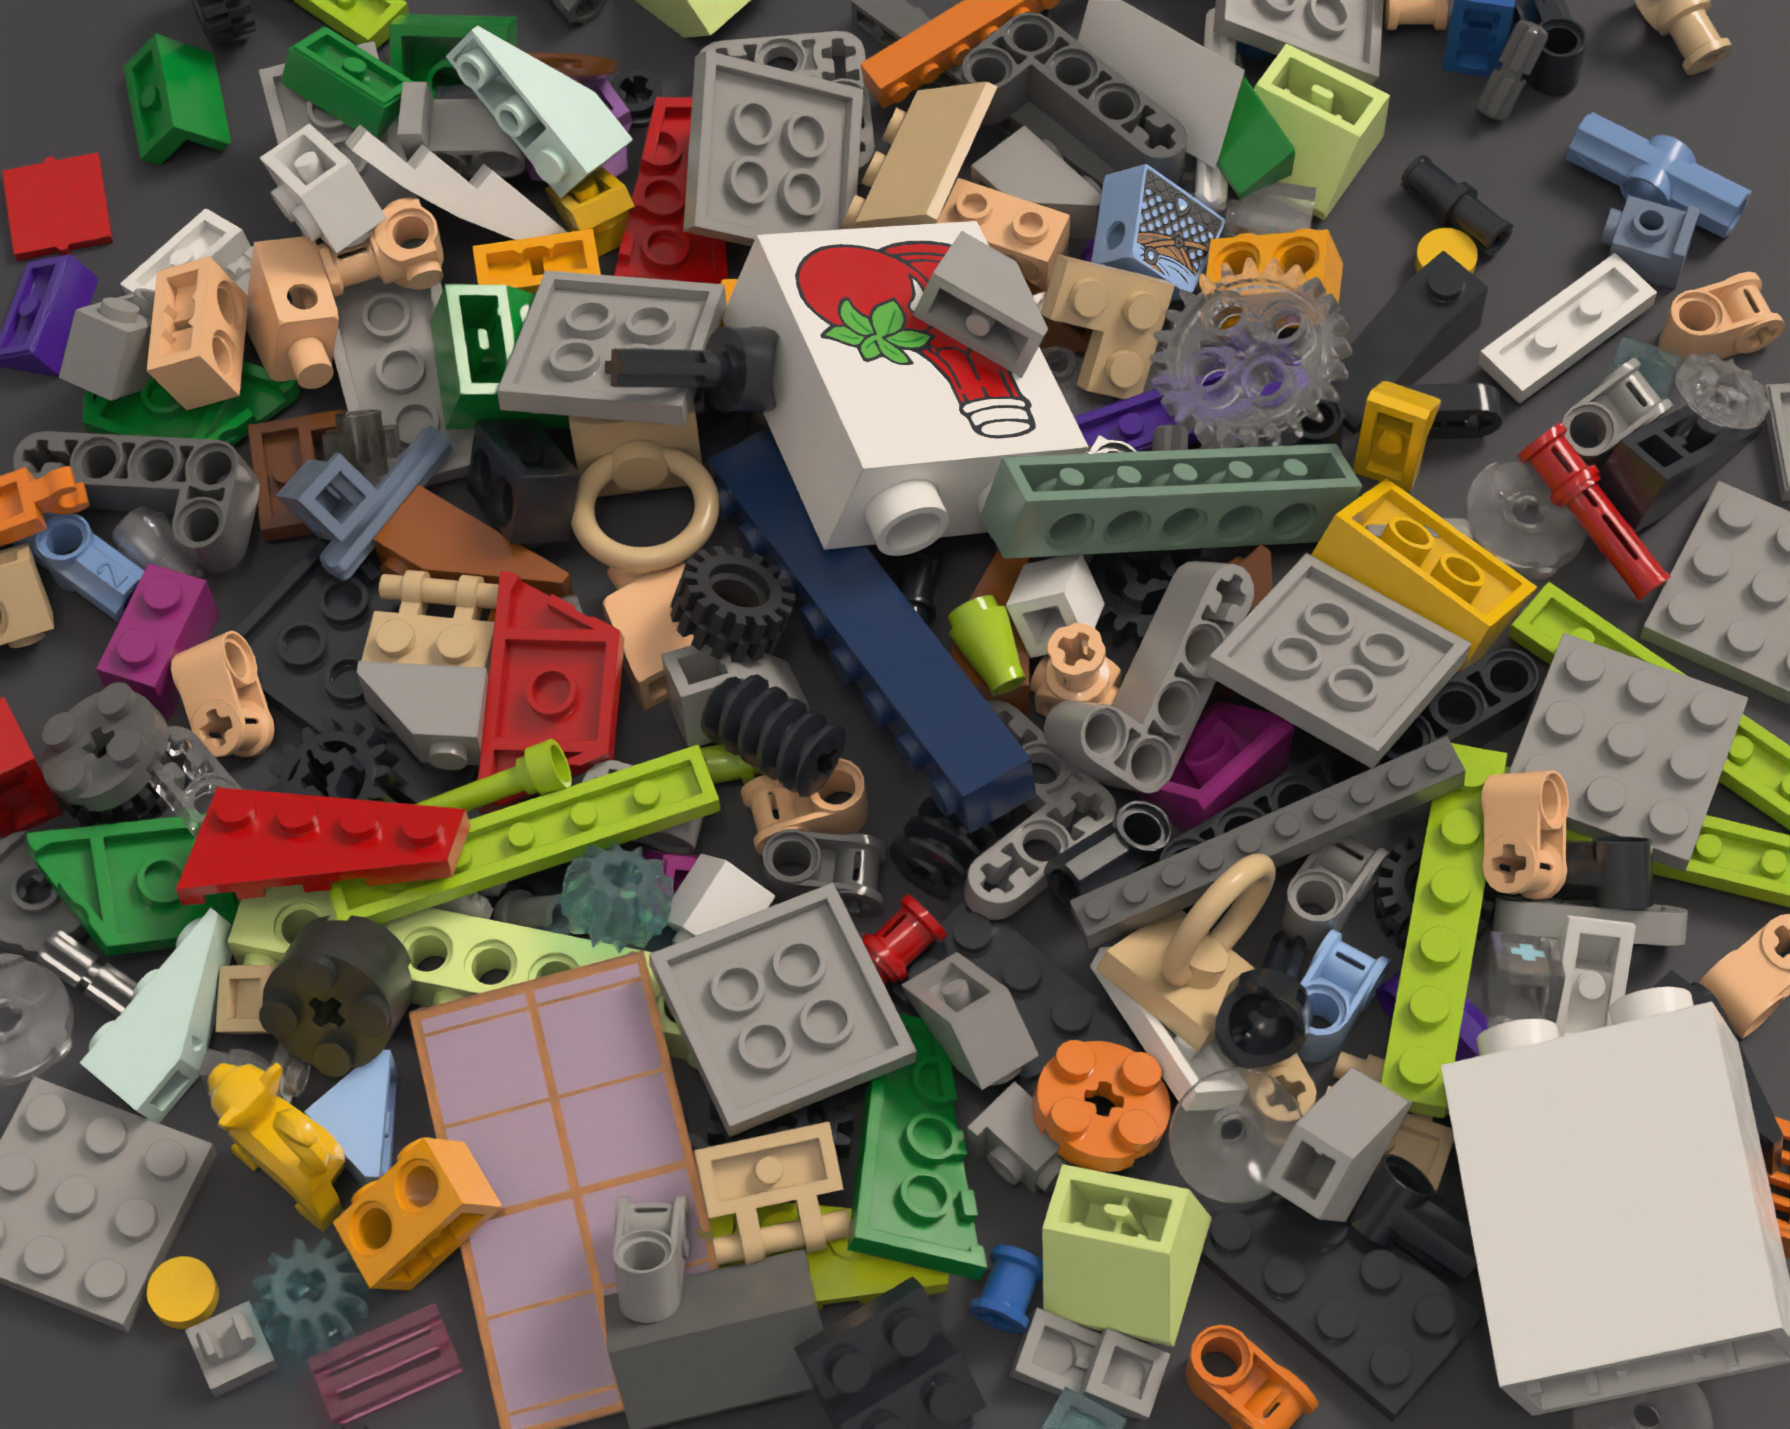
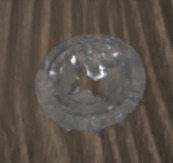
(1722, 392)

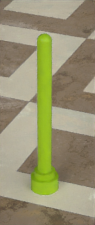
(539, 770)

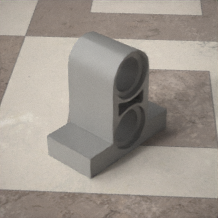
(457, 132)

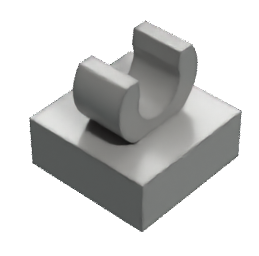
(231, 1349)

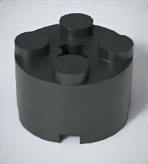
(338, 993)

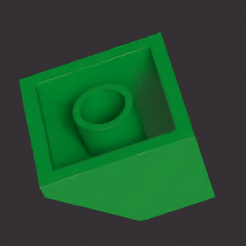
(424, 40)

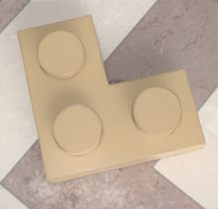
(1122, 312)

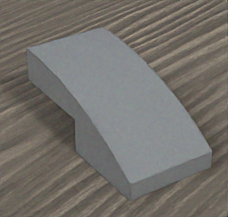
(1097, 1365)

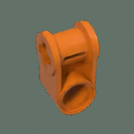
(1253, 1389)

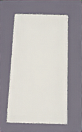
(1167, 68)

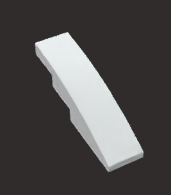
(482, 201)

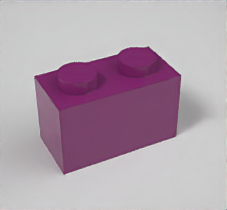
(161, 620)

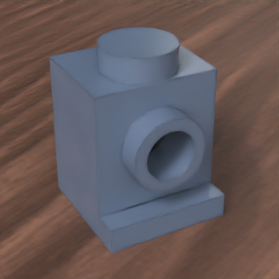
(1651, 238)
(329, 497)

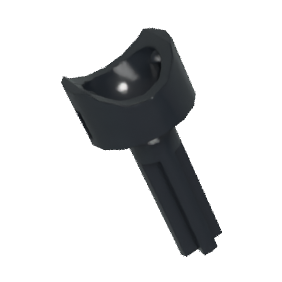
(731, 368)
(1266, 1008)

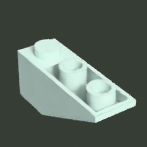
(546, 113)
(164, 1032)

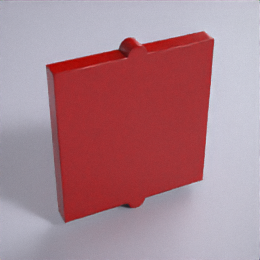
(57, 206)

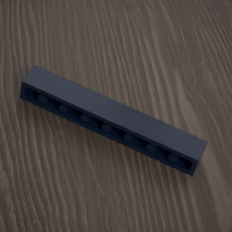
(877, 642)

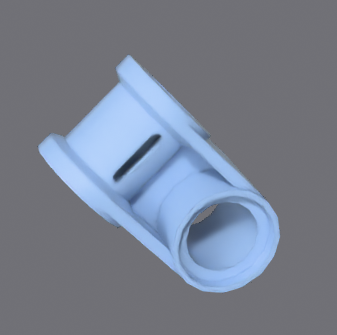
(1341, 988)

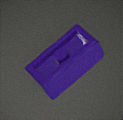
(43, 314)

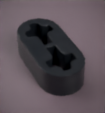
(1464, 411)

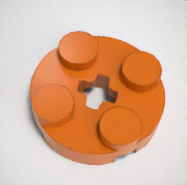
(1110, 1071)

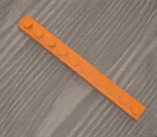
(939, 46)

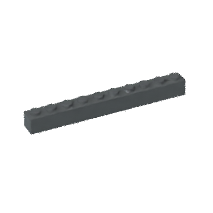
(894, 19)
(1279, 835)

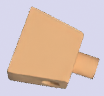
(298, 337)
(643, 616)

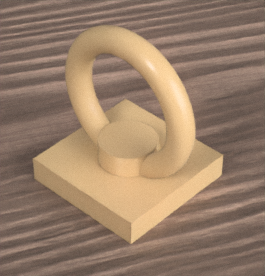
(634, 458)
(1180, 966)

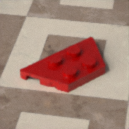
(548, 680)

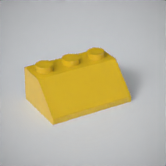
(1436, 577)

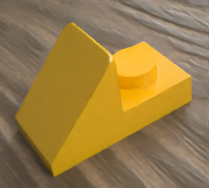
(598, 205)
(1394, 434)

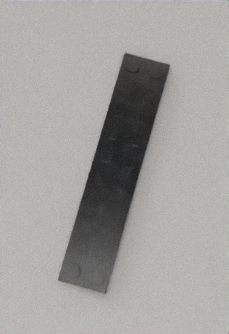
(1331, 1289)

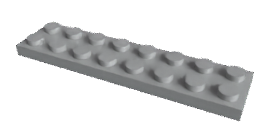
(382, 329)

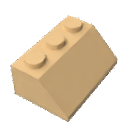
(923, 157)

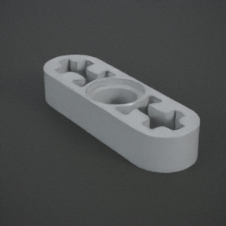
(1545, 918)

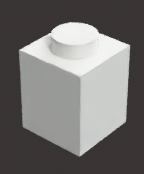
(1052, 597)
(714, 896)

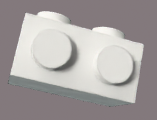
(321, 190)

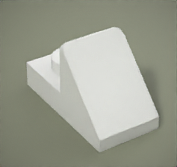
(1596, 971)

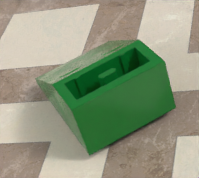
(472, 344)

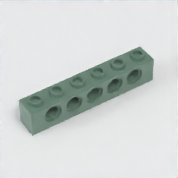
(1166, 499)

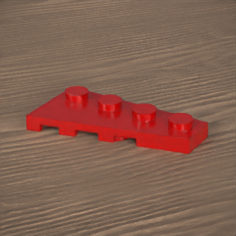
(654, 229)
(316, 841)

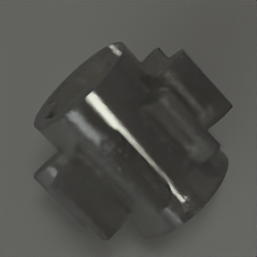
(363, 441)

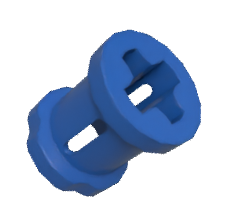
(1008, 1289)

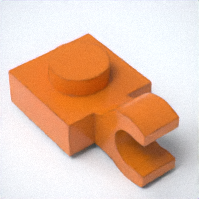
(28, 499)

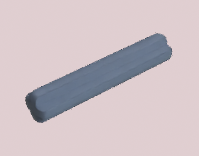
(412, 469)

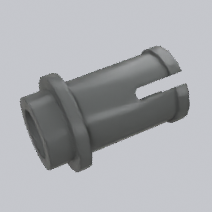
(531, 911)

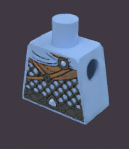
(1154, 228)

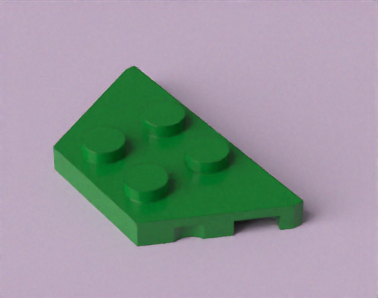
(161, 415)
(125, 881)

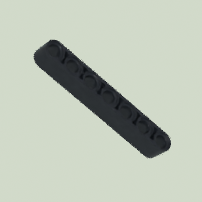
(1465, 694)

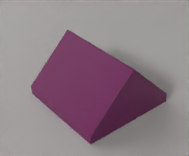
(1224, 761)

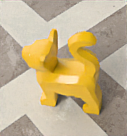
(278, 1138)

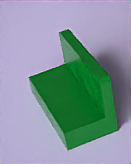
(174, 98)

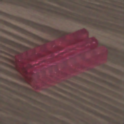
(373, 1342)

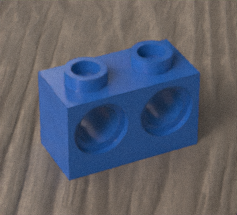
(1477, 35)

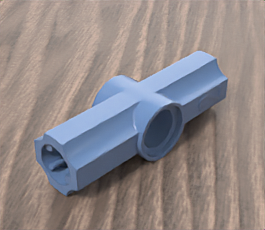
(1658, 172)
(91, 570)

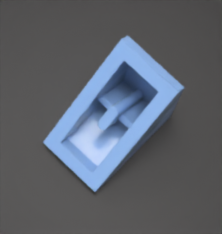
(363, 1116)

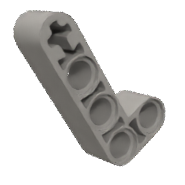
(1196, 613)

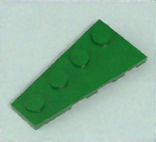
(911, 1169)

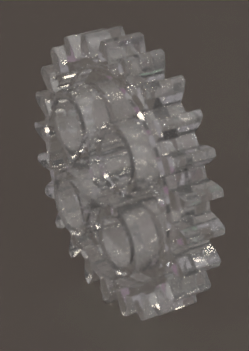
(1267, 306)

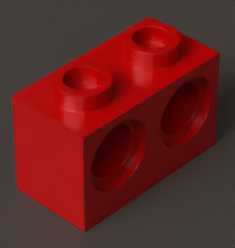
(24, 794)

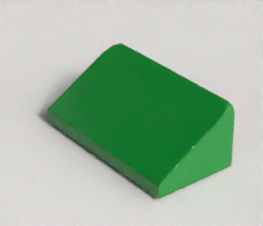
(344, 81)
(1254, 146)

